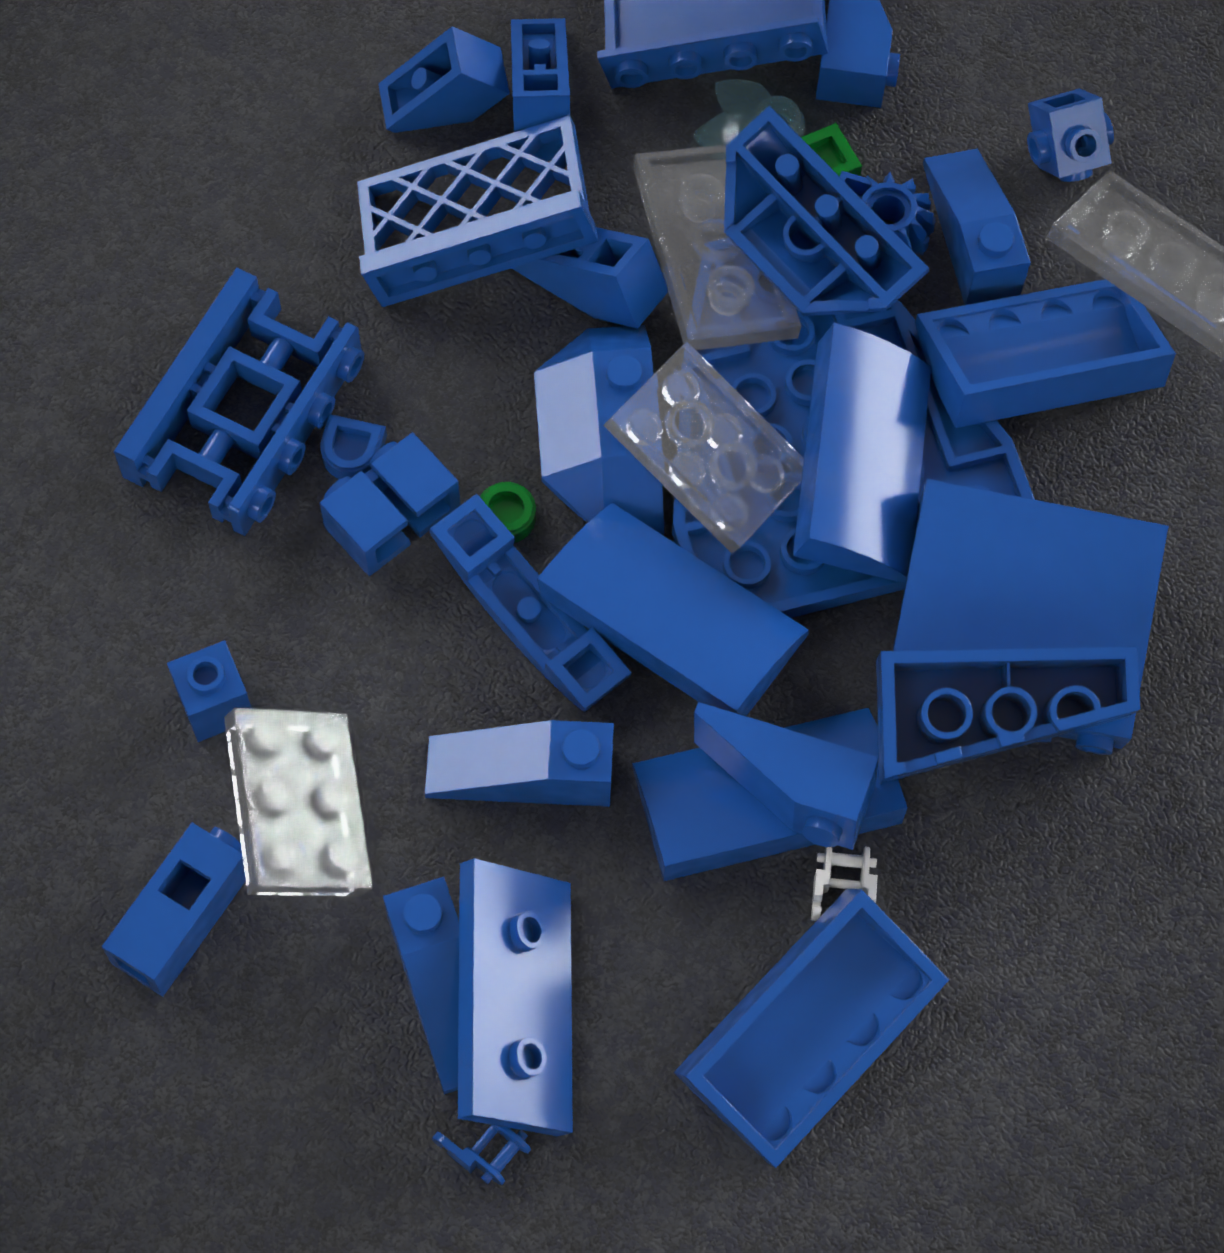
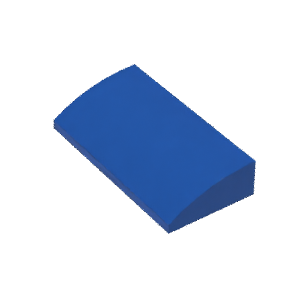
(1042, 351)
(863, 455)
(671, 611)
(711, 821)
(812, 1026)

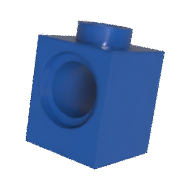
(208, 688)

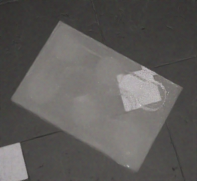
(708, 447)
(297, 803)

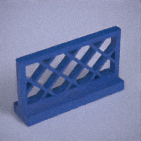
(479, 242)

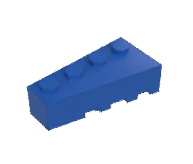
(984, 701)

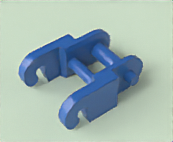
(470, 1158)

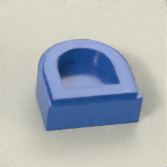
(350, 445)

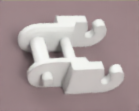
(823, 878)

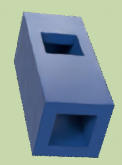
(177, 908)

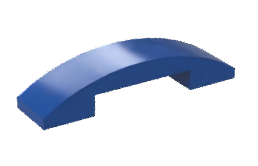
(508, 589)

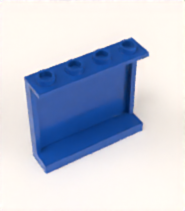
(696, 37)
(1030, 576)

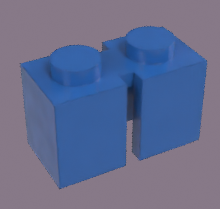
(400, 490)

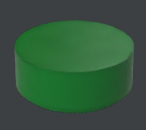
(512, 506)

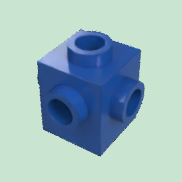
(1070, 134)

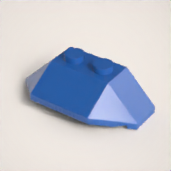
(809, 226)
(573, 401)

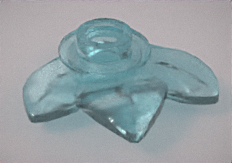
(741, 105)

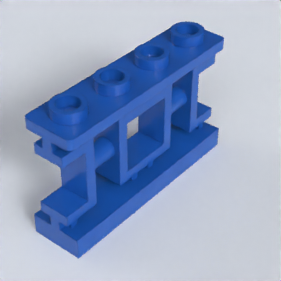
(202, 379)

